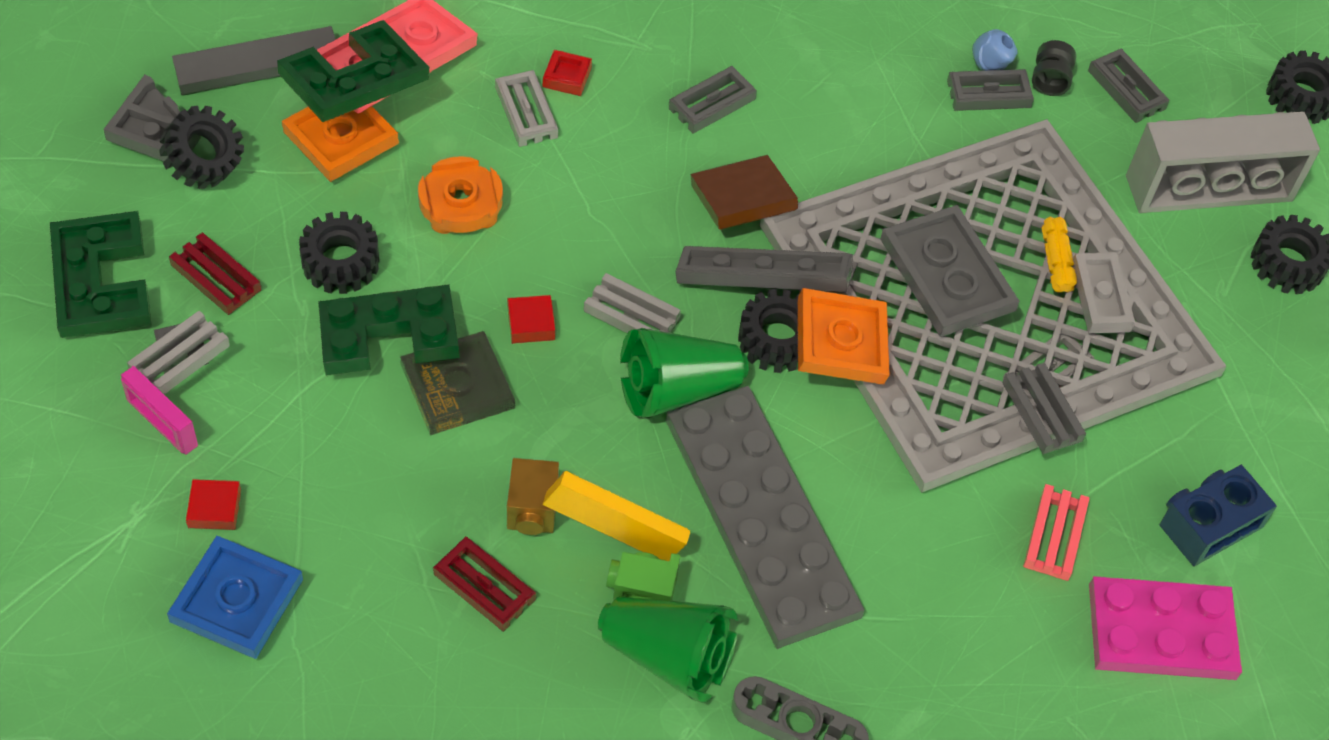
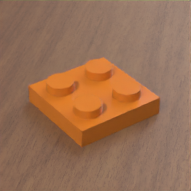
(341, 141)
(843, 336)

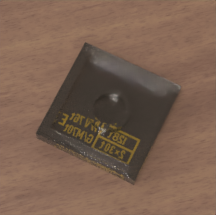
(459, 388)

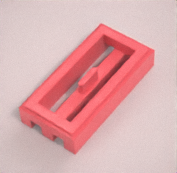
(1064, 502)

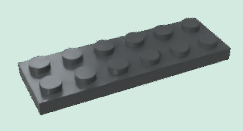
(764, 517)

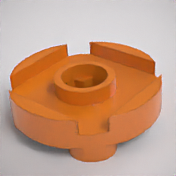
(460, 215)

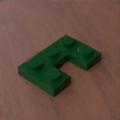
(385, 69)
(80, 298)
(419, 311)

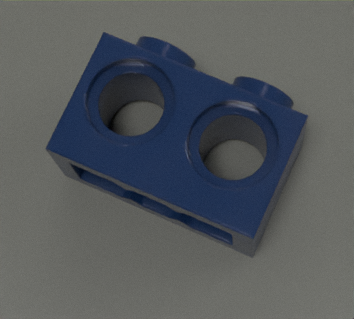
(1220, 519)

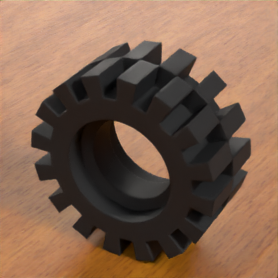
(1293, 98)
(186, 161)
(339, 233)
(1281, 268)
(761, 345)

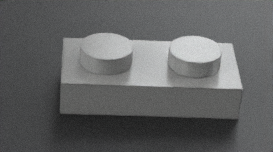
(1103, 293)

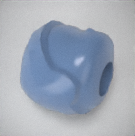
(994, 50)

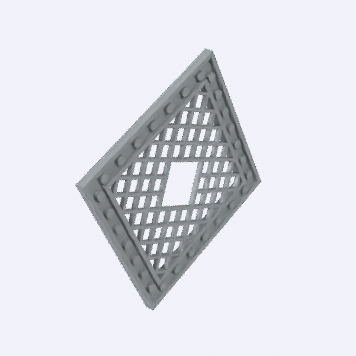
(1037, 152)

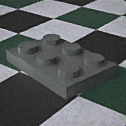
(949, 270)

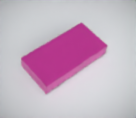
(159, 410)

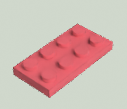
(423, 25)

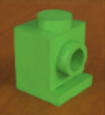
(643, 576)

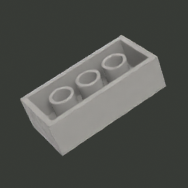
(1221, 161)

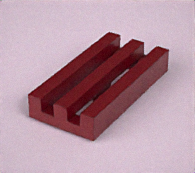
(224, 260)
(499, 618)

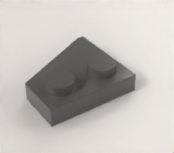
(143, 120)

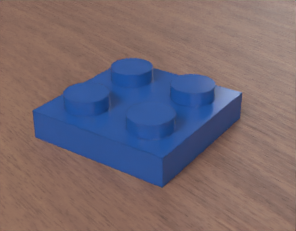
(235, 597)

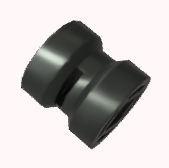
(1054, 68)

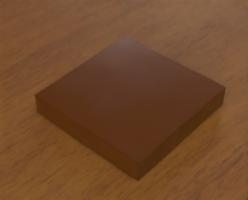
(744, 192)

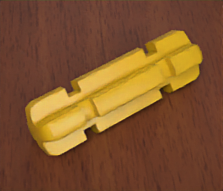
(1059, 254)

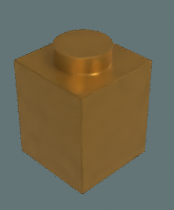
(526, 495)

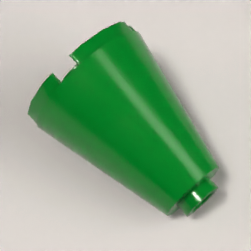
(677, 370)
(673, 640)

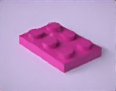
(1164, 628)

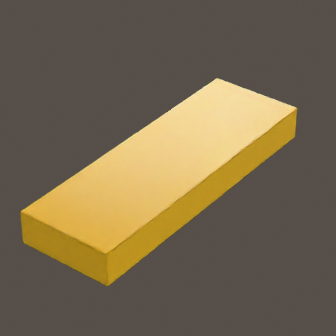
(615, 516)

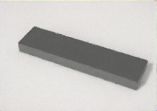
(243, 61)
(765, 268)

